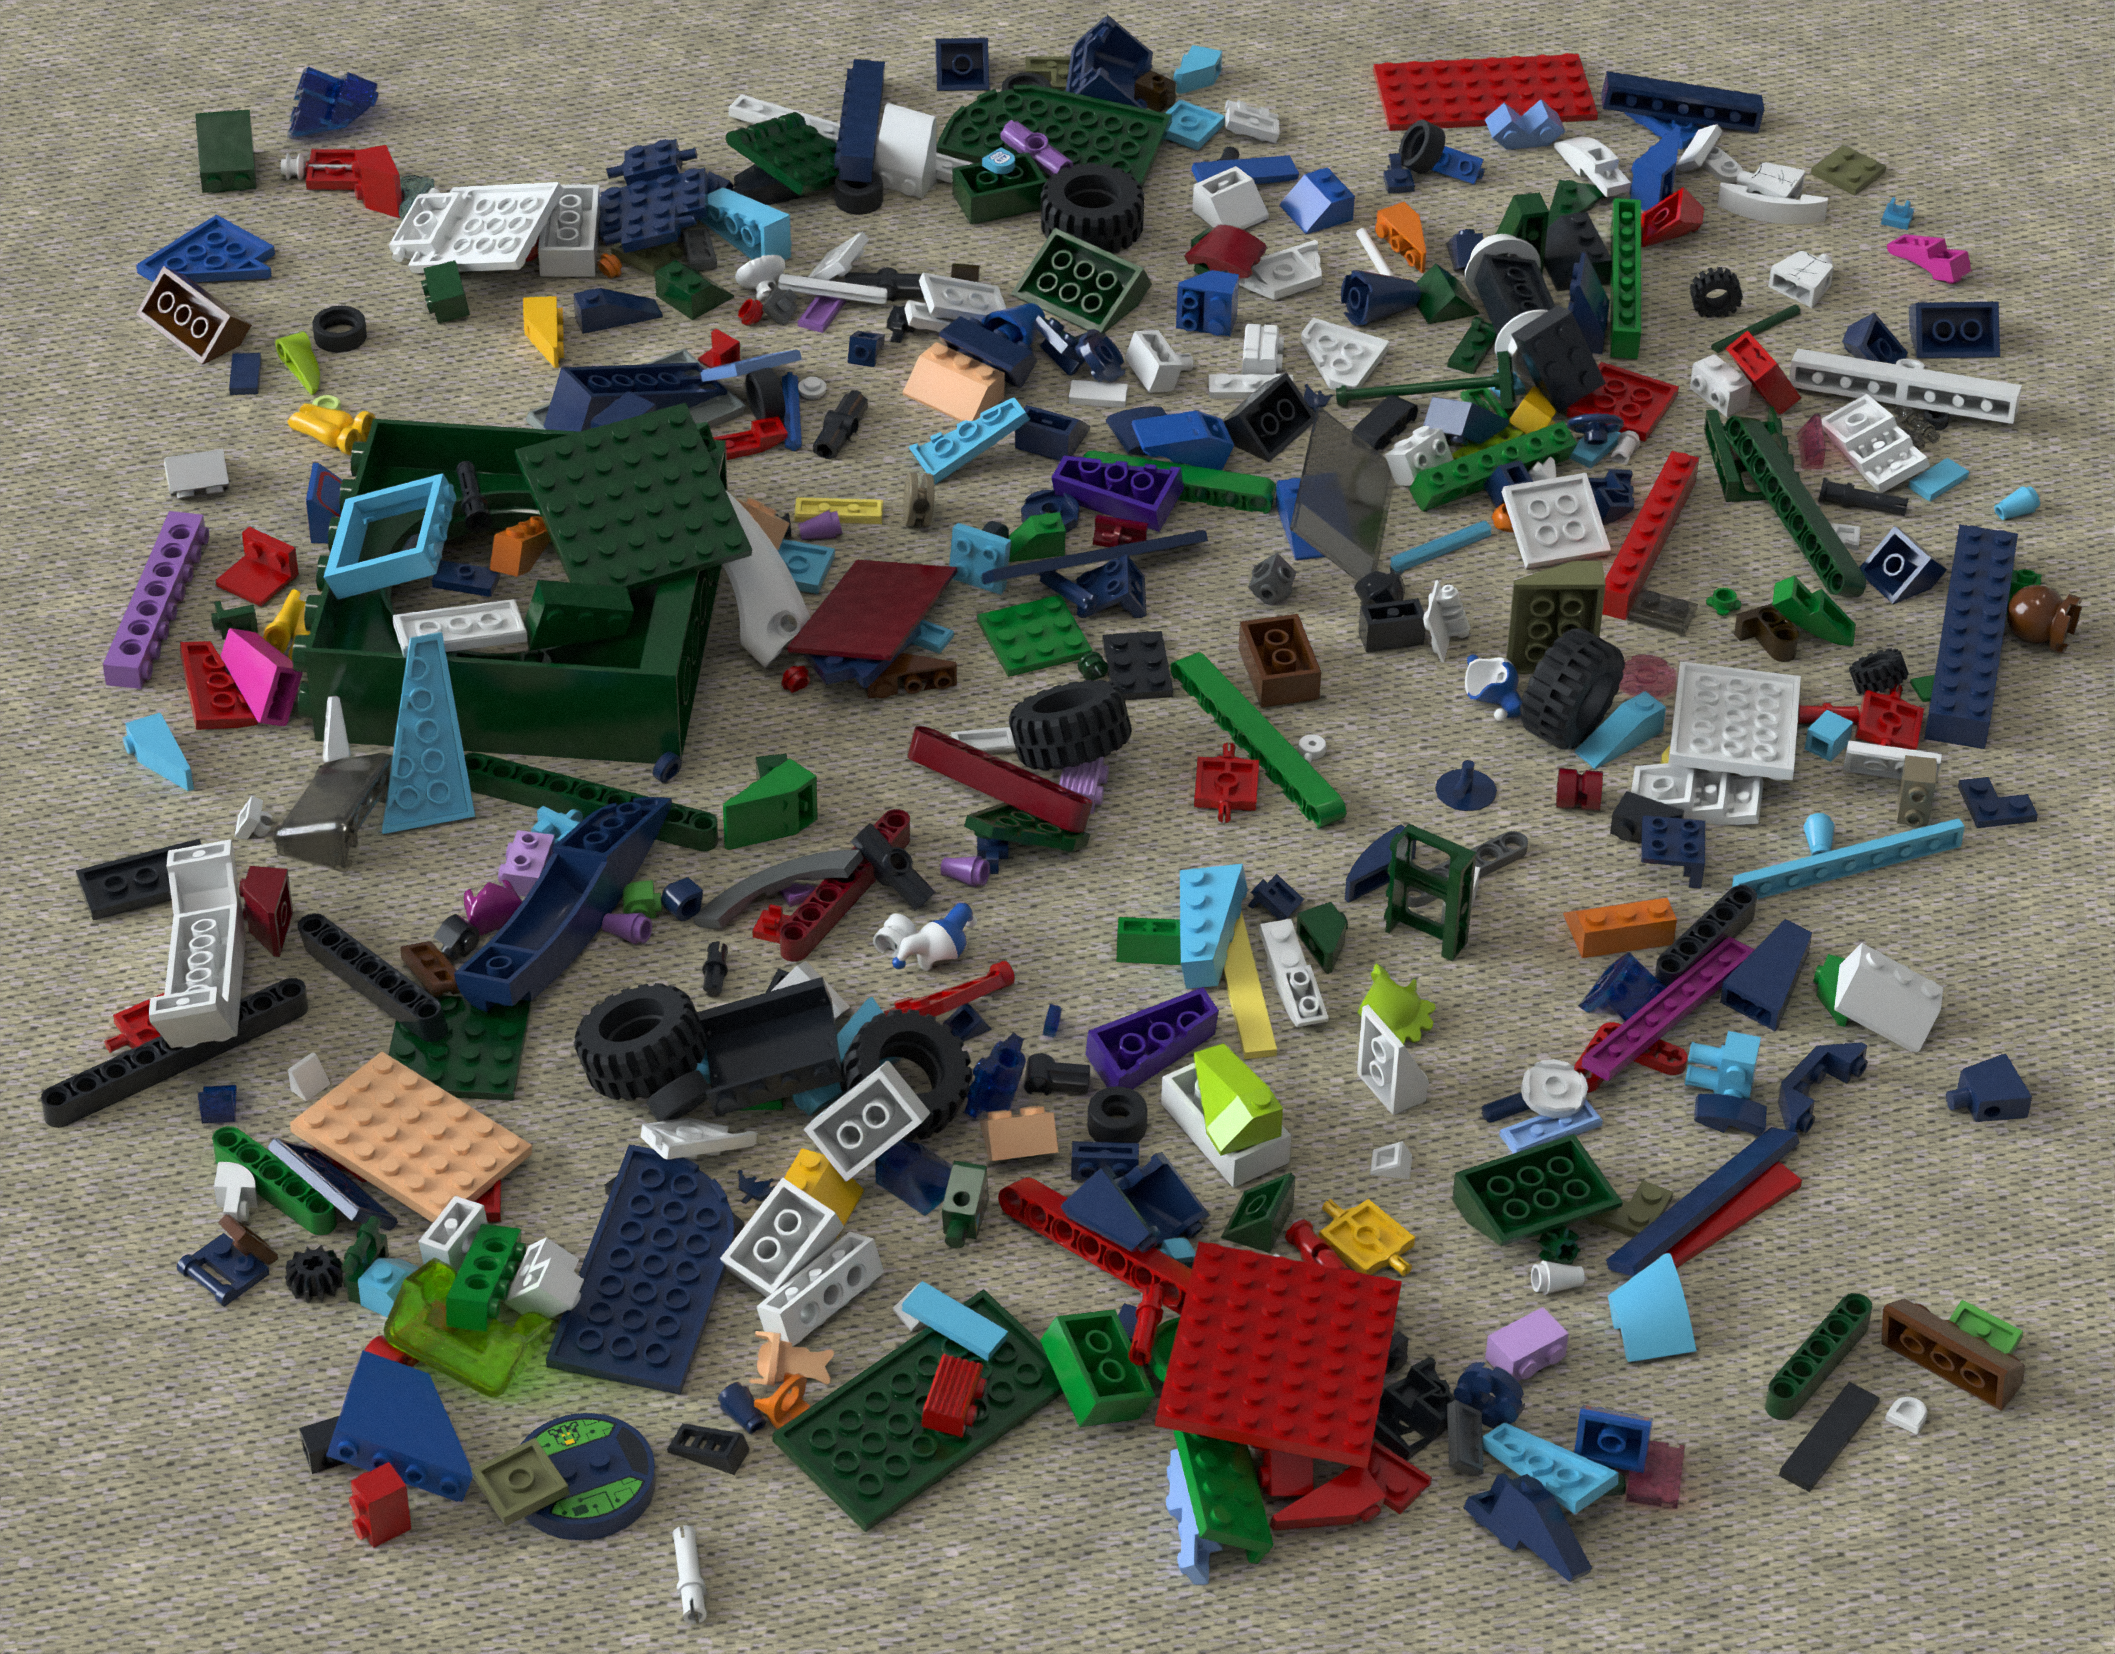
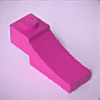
(1933, 256)

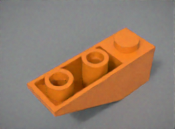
(1404, 233)
(519, 547)

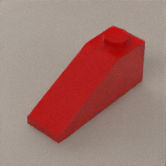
(1338, 1502)

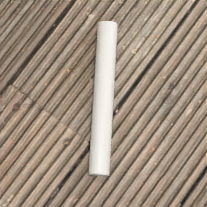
(1373, 252)

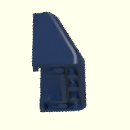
(1108, 64)
(1139, 1207)

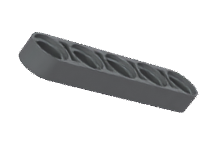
(1494, 847)

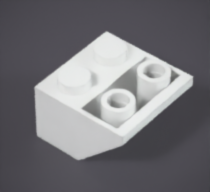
(1229, 200)

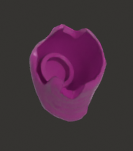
(491, 906)

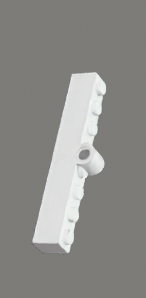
(1905, 385)

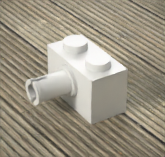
(1156, 361)

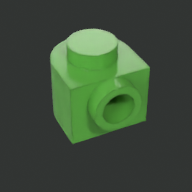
(641, 898)

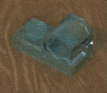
(410, 188)

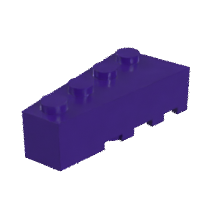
(1120, 489)
(1151, 1039)

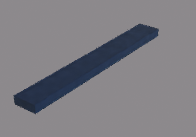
(1094, 556)
(1702, 1201)

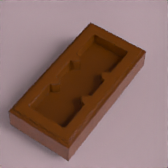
(246, 1240)

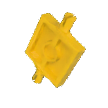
(1367, 1238)

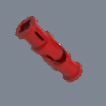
(1311, 1246)

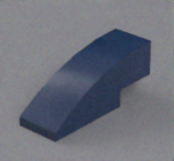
(1372, 866)

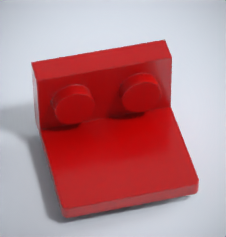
(263, 569)

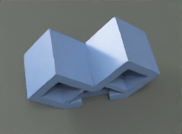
(1533, 129)

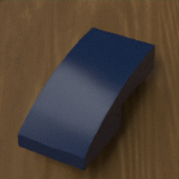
(1721, 1110)

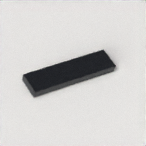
(1829, 1436)

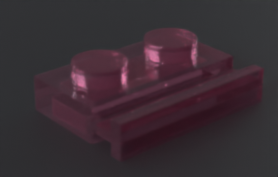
(1660, 1478)

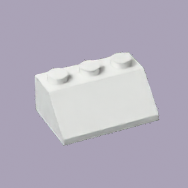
(1887, 997)

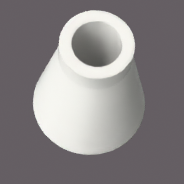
(1555, 1277)

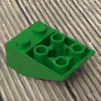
(771, 807)

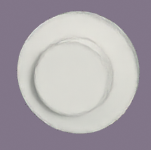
(812, 388)

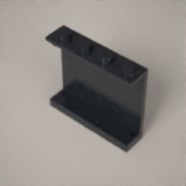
(771, 1046)

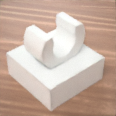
(252, 820)

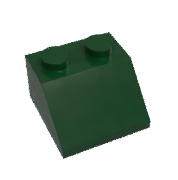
(688, 290)

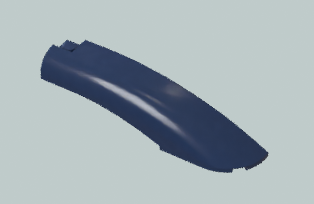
(564, 904)

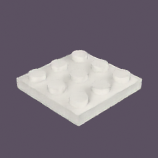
(1556, 520)

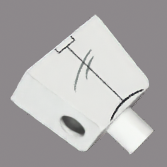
(1773, 181)
(1802, 277)

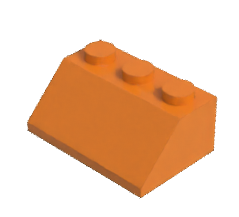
(1622, 927)

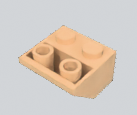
(1019, 1135)

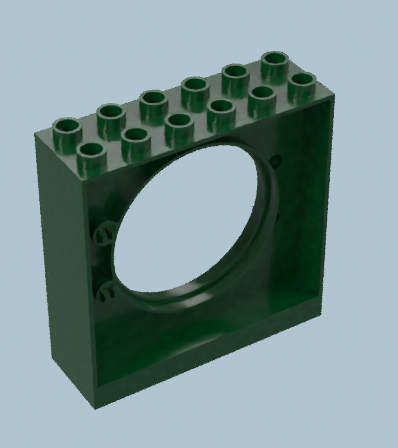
(577, 700)

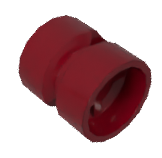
(1579, 789)

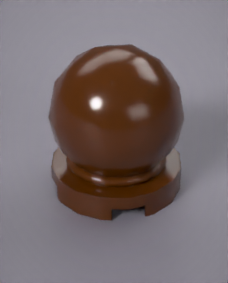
(2042, 615)

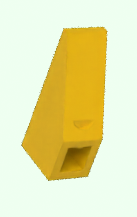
(545, 326)

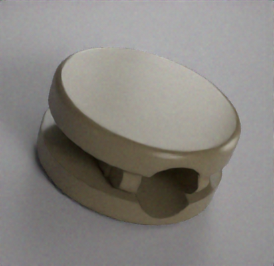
(918, 501)

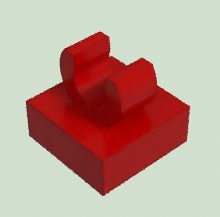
(769, 924)

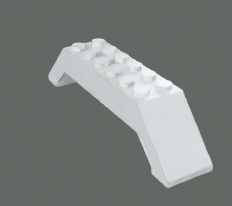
(205, 948)

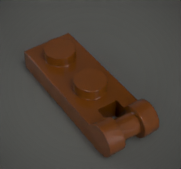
(430, 968)

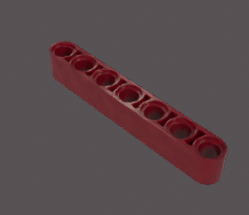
(1000, 779)
(837, 895)

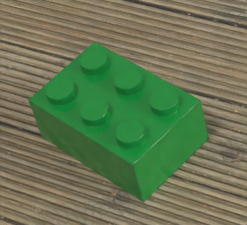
(1094, 1368)

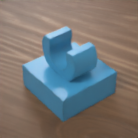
(1897, 215)

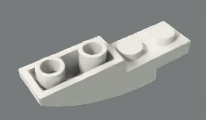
(1597, 162)
(1291, 974)

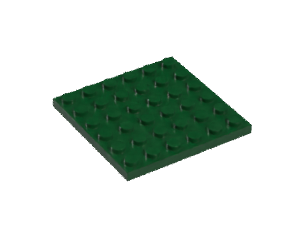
(634, 501)

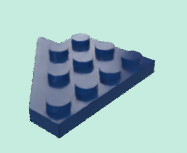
(212, 253)

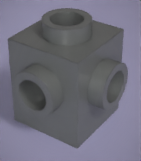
(1272, 579)

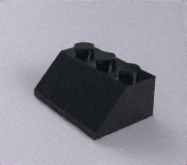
(1564, 245)
(1269, 418)

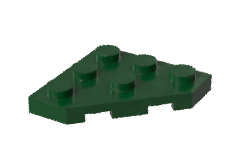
(1016, 825)

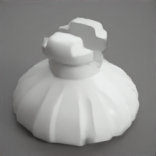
(761, 275)

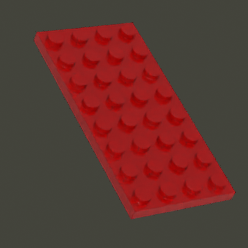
(1472, 89)

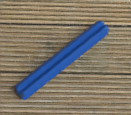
(792, 418)

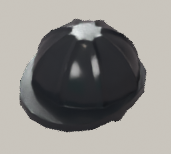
(1380, 587)

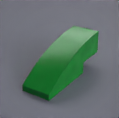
(1813, 612)

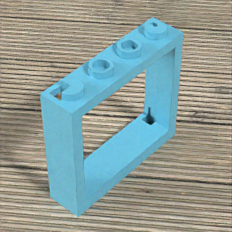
(351, 578)

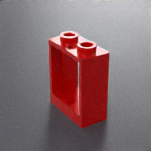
(1763, 373)

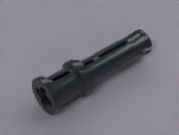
(1848, 495)
(474, 503)

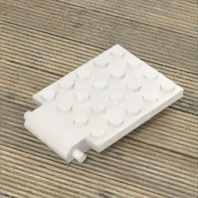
(475, 226)

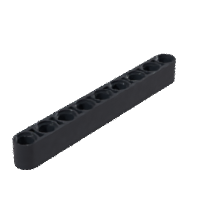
(157, 1061)

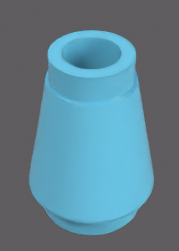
(2019, 503)
(1819, 833)

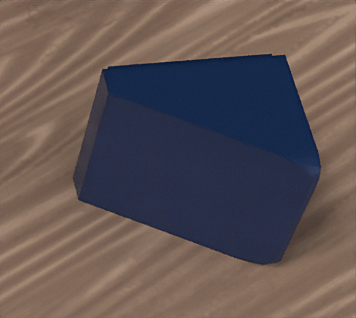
(967, 1023)

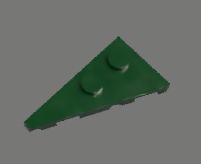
(1573, 198)

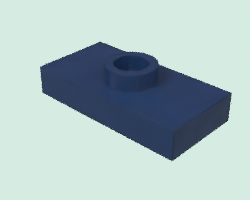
(465, 578)

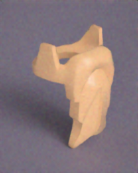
(779, 1357)

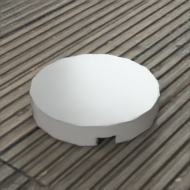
(1554, 1089)

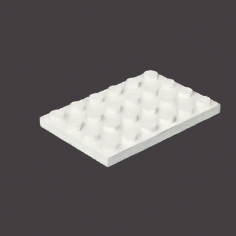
(1735, 721)

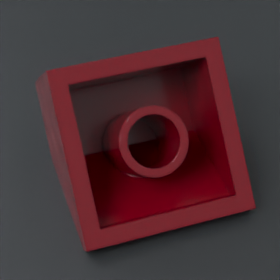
(267, 905)

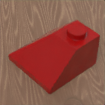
(1671, 218)

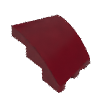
(1229, 250)

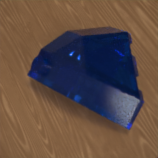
(329, 102)

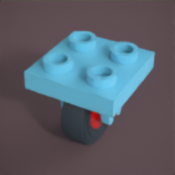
(980, 551)

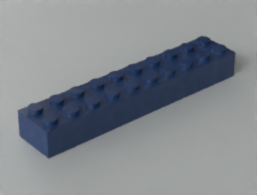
(1971, 637)

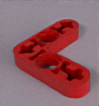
(1648, 1059)

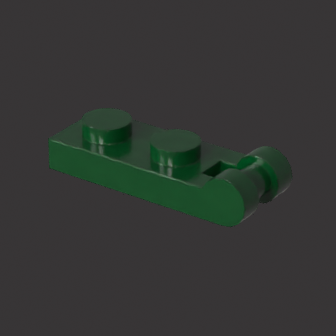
(1473, 346)

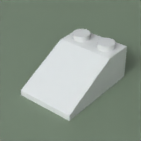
(906, 151)
(1388, 1066)

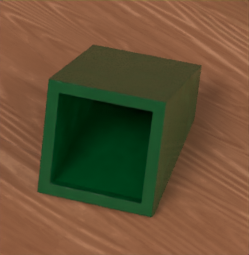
(226, 151)

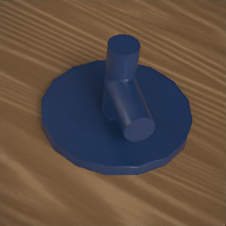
(1466, 788)

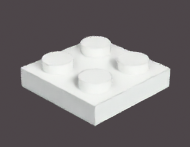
(839, 259)

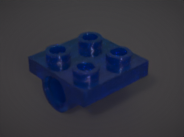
(997, 1078)

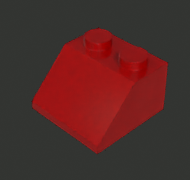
(377, 180)

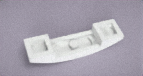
(1770, 208)

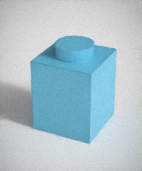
(1828, 735)

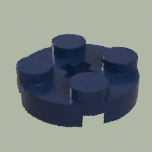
(1101, 356)
(1046, 501)
(1475, 1389)

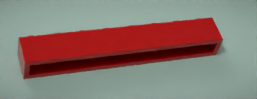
(1649, 534)

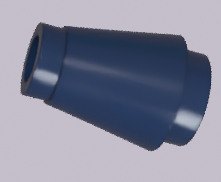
(739, 1405)

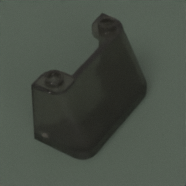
(333, 810)

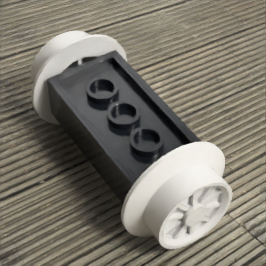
(1510, 284)

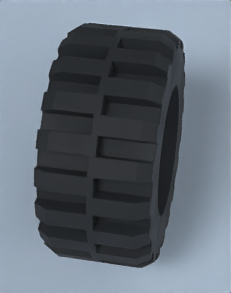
(1094, 206)
(1572, 688)
(1070, 724)
(640, 1041)
(923, 1043)

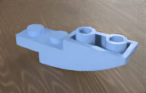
(1194, 1550)

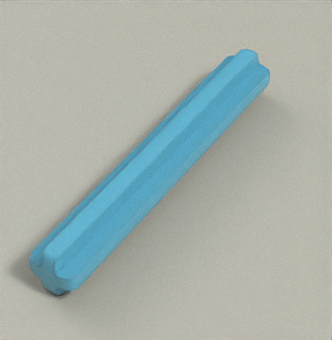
(1441, 546)

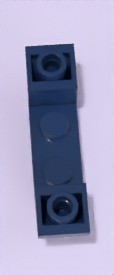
(1832, 1059)

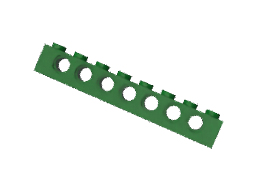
(1625, 279)

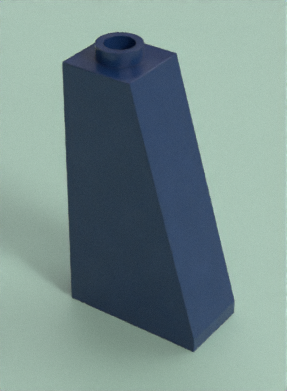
(1769, 975)

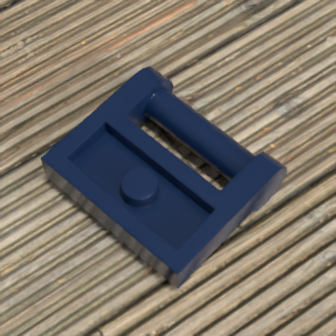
(228, 1262)

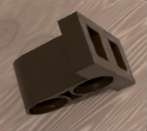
(1770, 629)

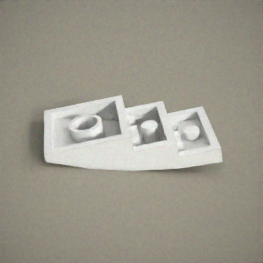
(1874, 443)
(1701, 793)

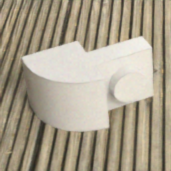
(235, 1190)

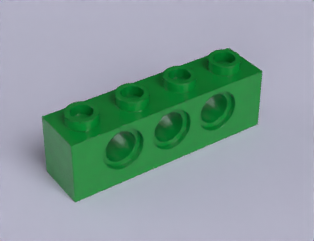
(484, 1277)

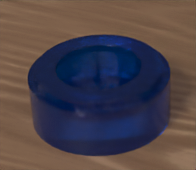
(1052, 1021)

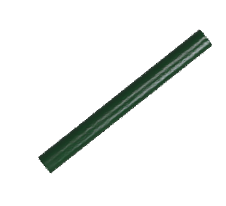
(1758, 327)

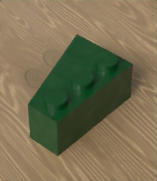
(1527, 220)
(575, 613)

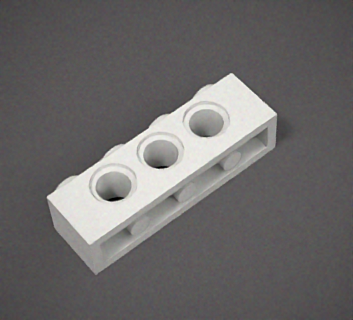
(821, 1288)

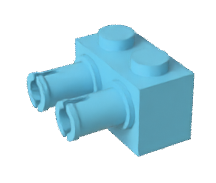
(1734, 1063)

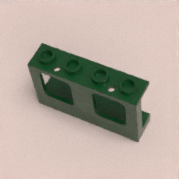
(1730, 465)
(1454, 891)

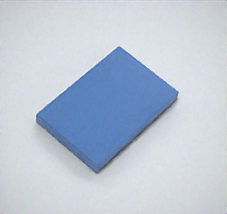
(752, 364)

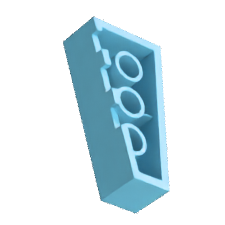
(748, 224)
(1207, 920)

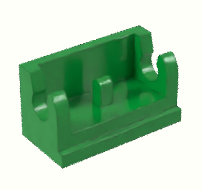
(1148, 941)

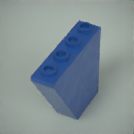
(400, 1419)

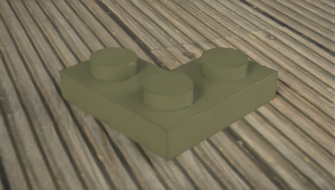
(1051, 67)
(1634, 1216)

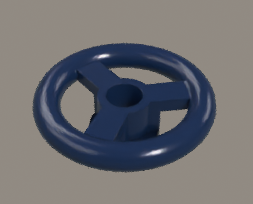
(1595, 427)

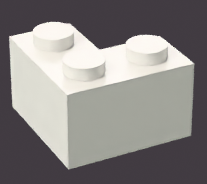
(545, 1281)

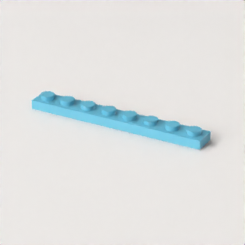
(1853, 859)

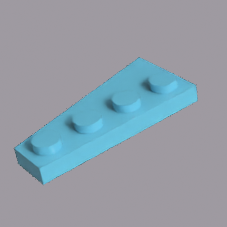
(953, 450)
(1565, 1474)

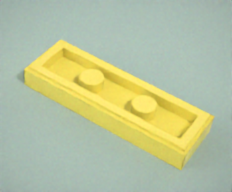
(849, 510)

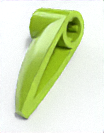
(297, 355)

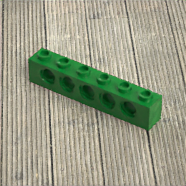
(1470, 472)

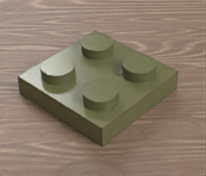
(1848, 170)
(520, 1482)

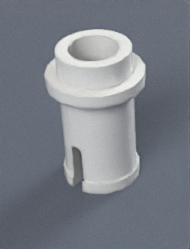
(1627, 443)

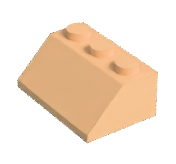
(954, 383)

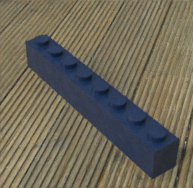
(860, 120)

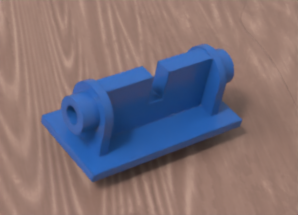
(1459, 165)

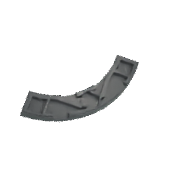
(774, 879)

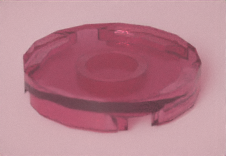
(1649, 675)

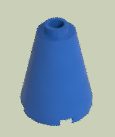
(1015, 322)

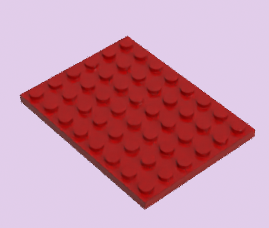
(1280, 1354)

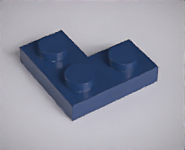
(1991, 810)

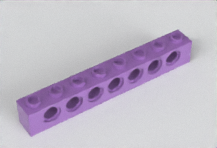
(155, 600)

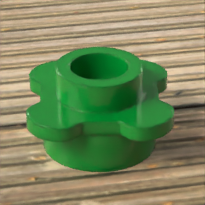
(1724, 601)

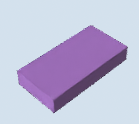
(820, 313)

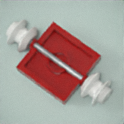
(325, 170)

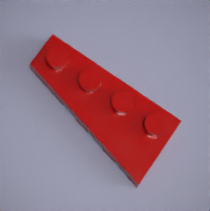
(211, 690)

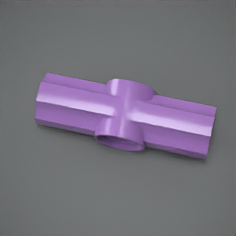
(1037, 145)

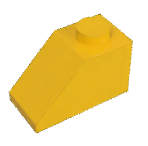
(1533, 412)

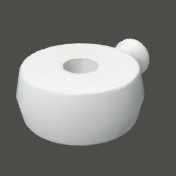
(1312, 747)

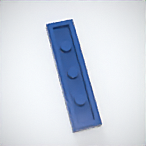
(1259, 169)

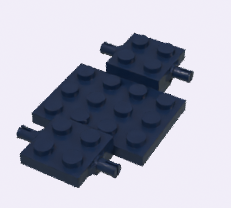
(656, 197)

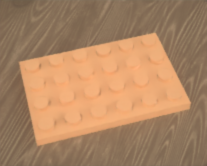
(410, 1137)

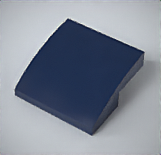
(1121, 426)

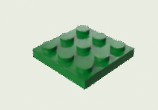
(1033, 635)

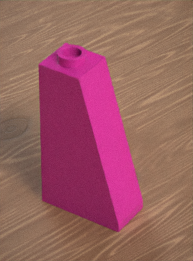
(261, 675)

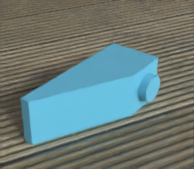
(1624, 730)
(158, 750)

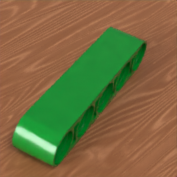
(276, 1181)

